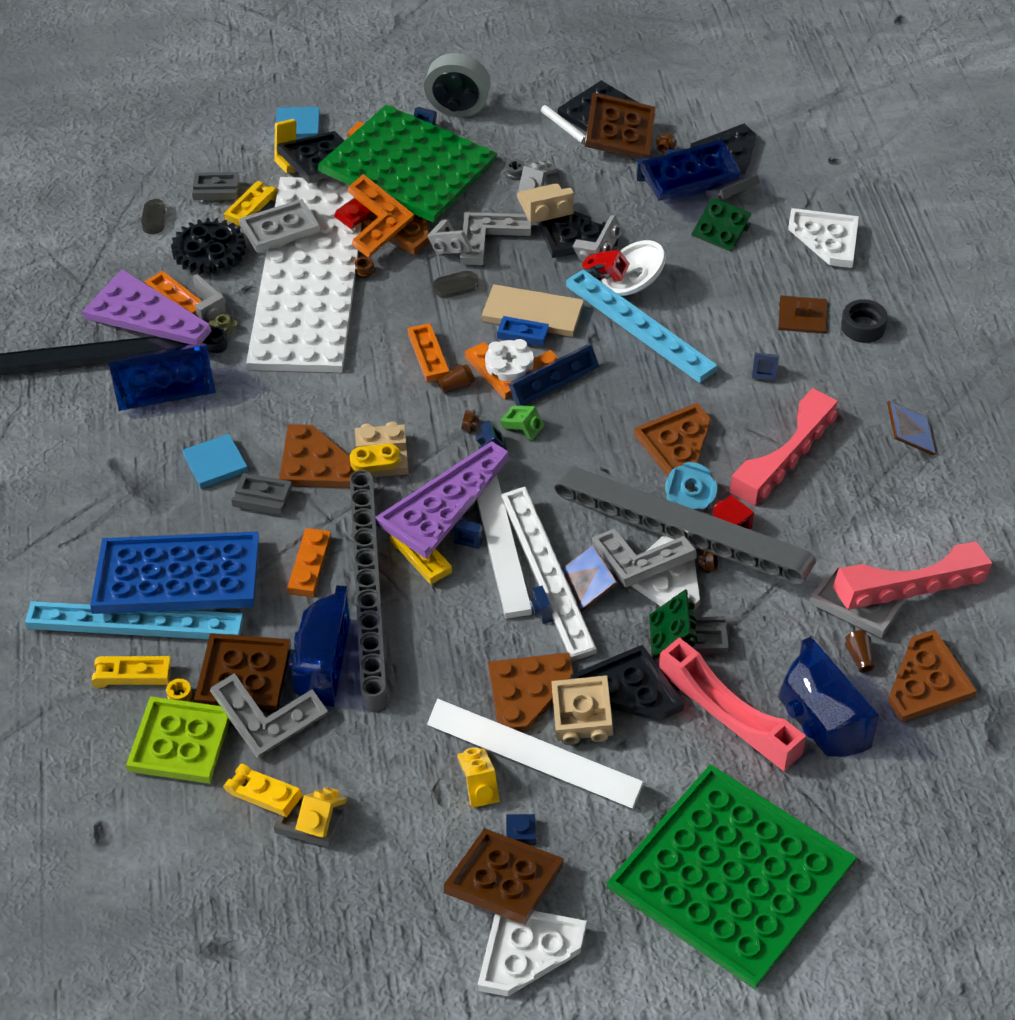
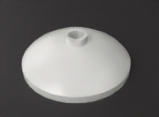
(645, 266)

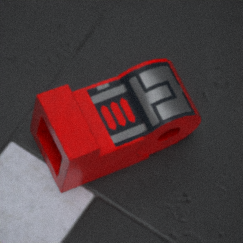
(605, 265)

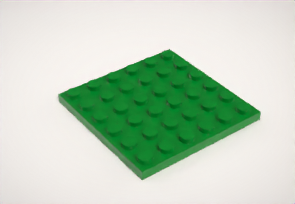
(410, 161)
(731, 875)

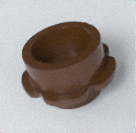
(666, 142)
(364, 267)
(470, 421)
(708, 561)

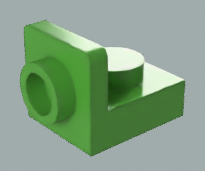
(523, 418)

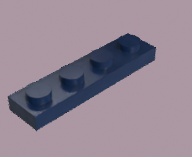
(553, 375)

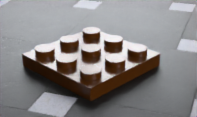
(620, 126)
(256, 662)
(504, 876)

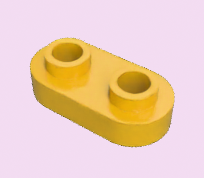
(375, 457)

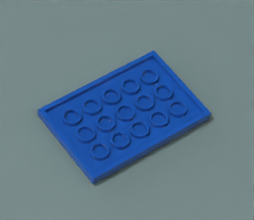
(176, 572)

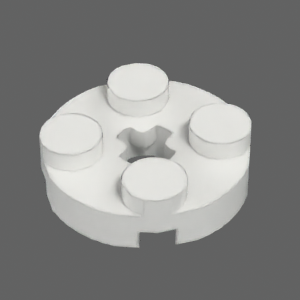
(509, 371)

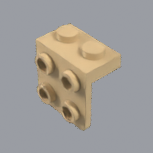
(546, 202)

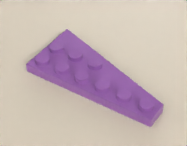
(140, 308)
(434, 509)

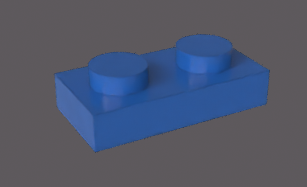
(529, 331)

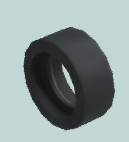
(860, 332)

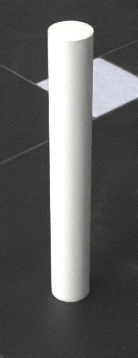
(563, 124)

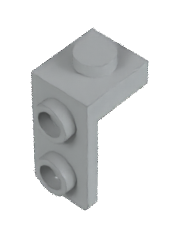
(534, 174)
(448, 241)
(604, 243)
(213, 301)

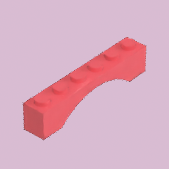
(757, 476)
(865, 585)
(767, 734)

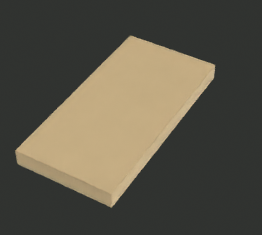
(557, 311)

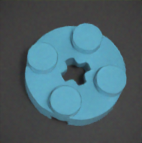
(702, 480)

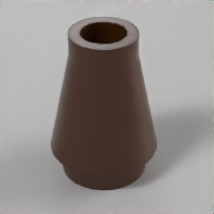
(458, 378)
(860, 649)

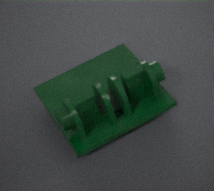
(721, 224)
(672, 621)

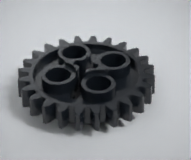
(208, 246)

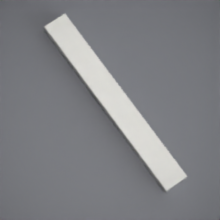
(503, 552)
(549, 574)
(536, 753)

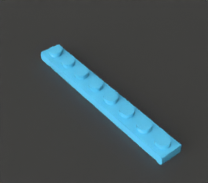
(642, 326)
(150, 623)

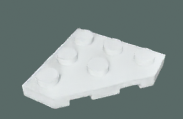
(827, 234)
(671, 582)
(526, 952)

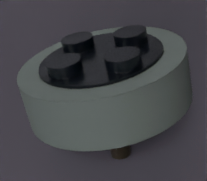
(457, 85)

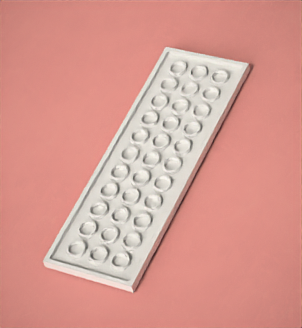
(307, 287)

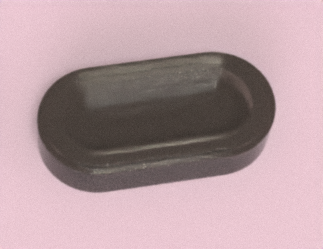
(154, 216)
(455, 284)

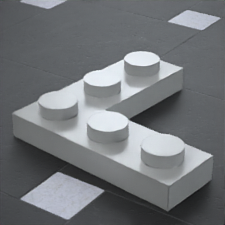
(481, 224)
(635, 568)
(261, 732)

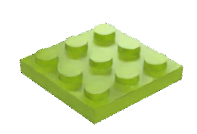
(178, 740)

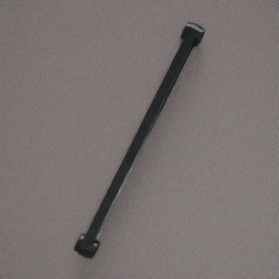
(97, 352)

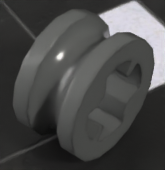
(514, 169)

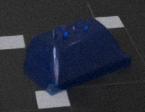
(690, 171)
(162, 376)
(321, 646)
(827, 704)

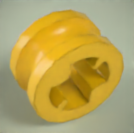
(179, 684)

